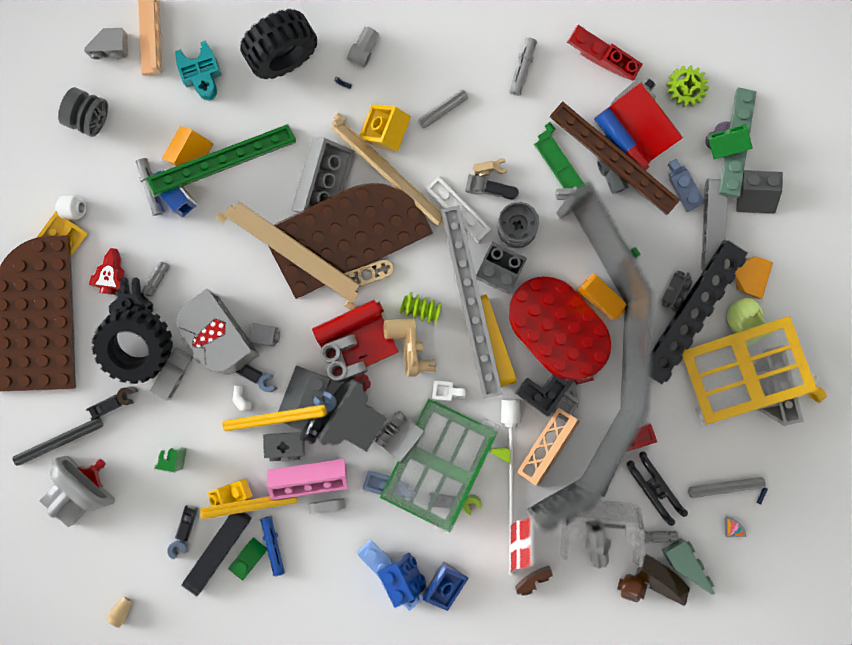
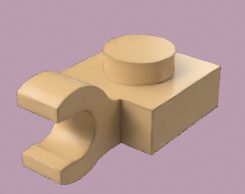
(484, 169)

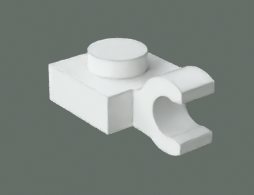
(444, 392)

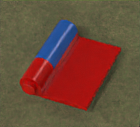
(638, 126)

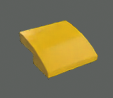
(58, 227)

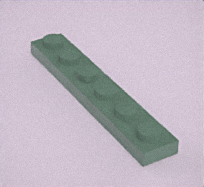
(734, 164)

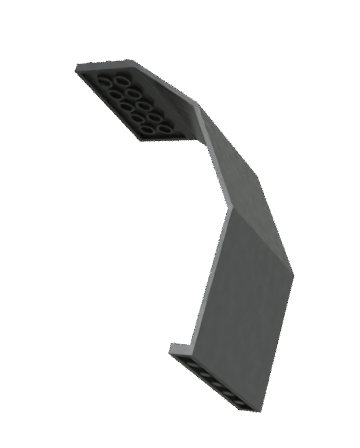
(635, 363)

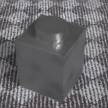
(264, 334)

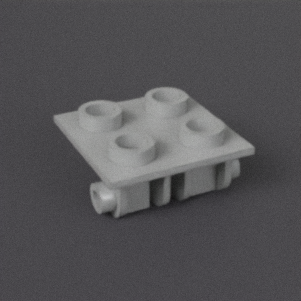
(399, 436)

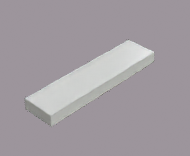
(448, 198)

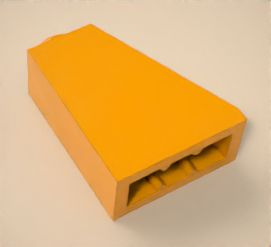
(602, 297)

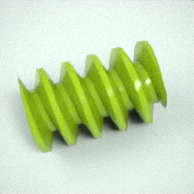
(420, 308)

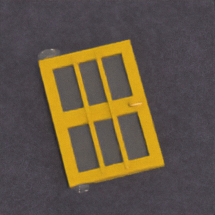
(748, 371)

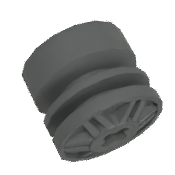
(83, 111)
(516, 214)

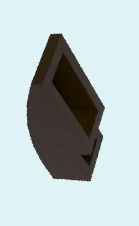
(663, 580)

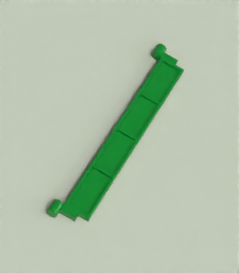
(560, 165)

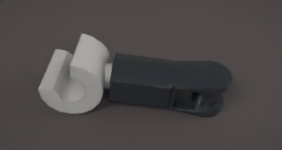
(476, 185)

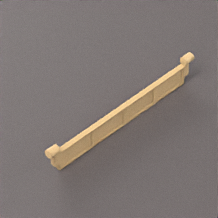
(386, 169)
(292, 250)

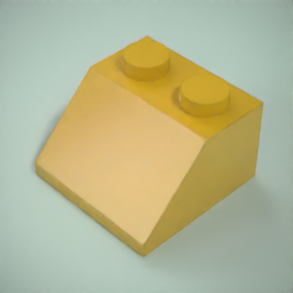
(385, 127)

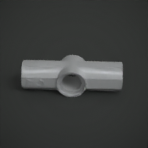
(598, 543)

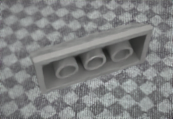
(323, 173)

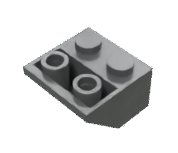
(501, 268)

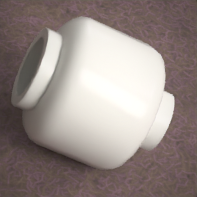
(70, 207)

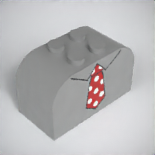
(214, 334)

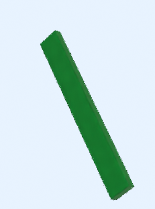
(220, 160)

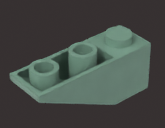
(682, 559)

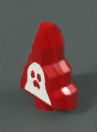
(109, 273)

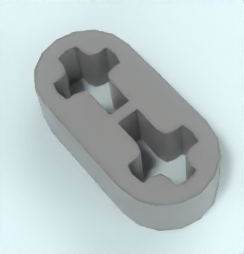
(326, 505)

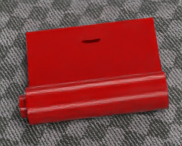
(367, 326)

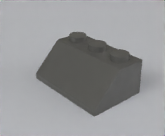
(301, 392)

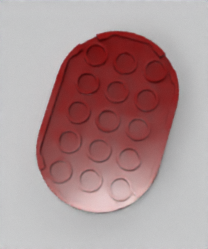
(559, 328)

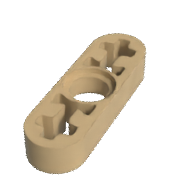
(369, 267)

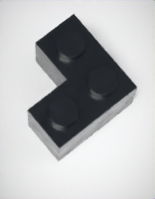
(543, 398)

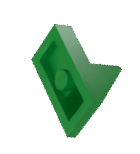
(247, 558)

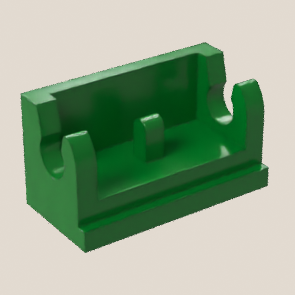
(730, 141)
(174, 460)

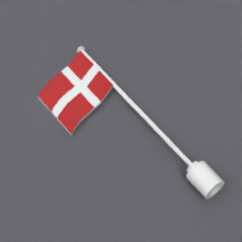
(521, 531)

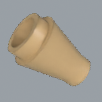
(119, 613)

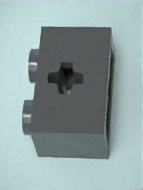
(272, 446)

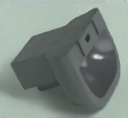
(351, 418)

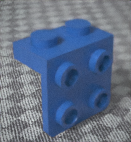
(402, 580)

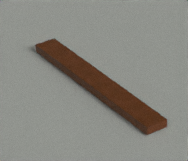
(614, 158)

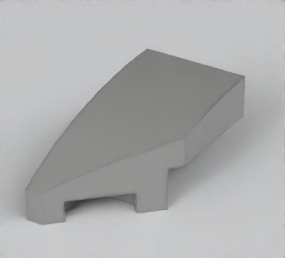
(568, 402)

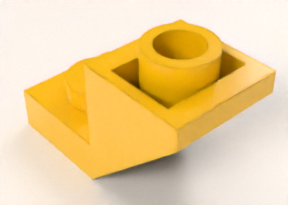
(230, 493)

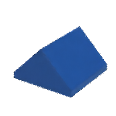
(444, 587)

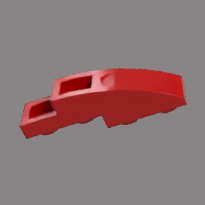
(603, 54)

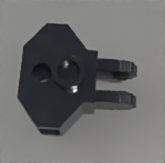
(131, 299)

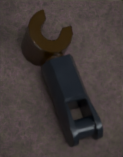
(112, 402)

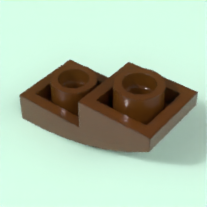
(527, 584)

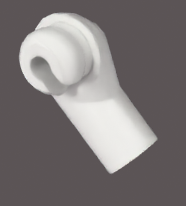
(239, 401)

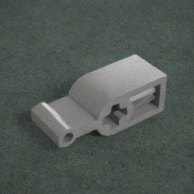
(171, 374)

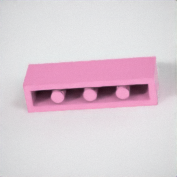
(307, 479)

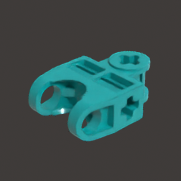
(199, 71)

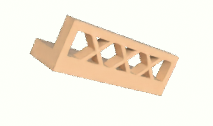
(150, 37)
(555, 450)

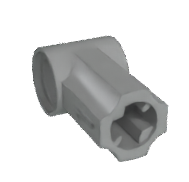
(361, 51)

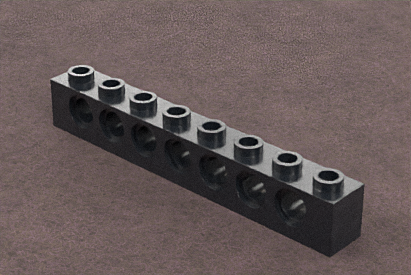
(672, 333)

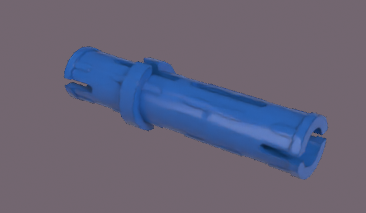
(270, 538)

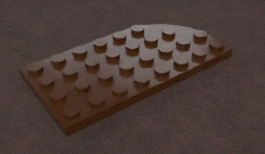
(351, 231)
(37, 316)

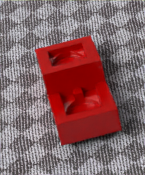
(644, 437)

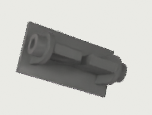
(681, 284)

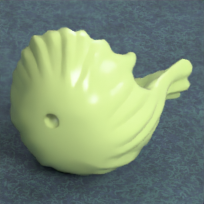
(744, 315)

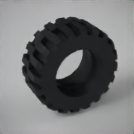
(278, 44)
(118, 362)

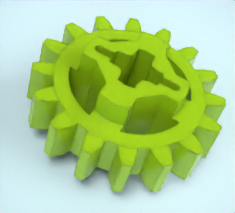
(695, 83)

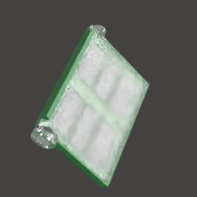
(440, 466)

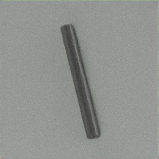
(57, 441)

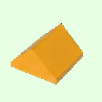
(186, 147)

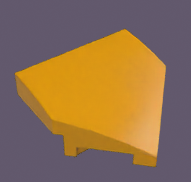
(753, 276)

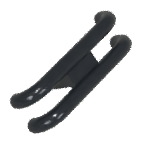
(656, 488)

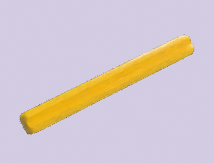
(244, 506)

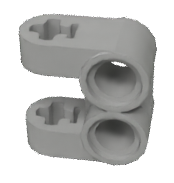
(338, 361)

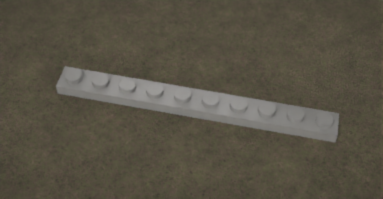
(471, 302)

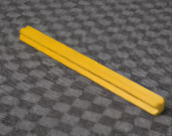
(274, 418)

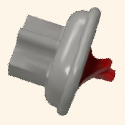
(75, 490)

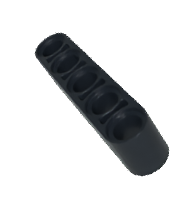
(215, 552)

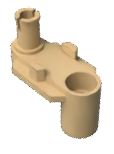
(407, 330)

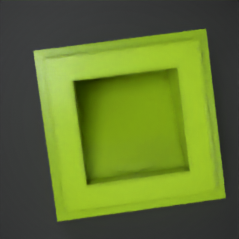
(502, 453)

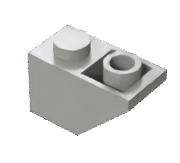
(108, 43)

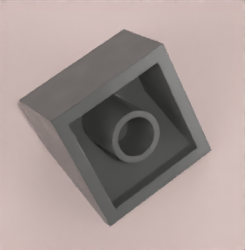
(760, 192)

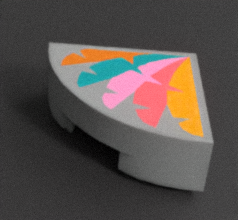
(734, 528)

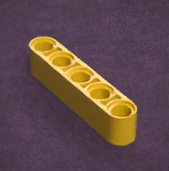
(501, 357)

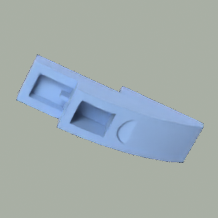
(378, 559)

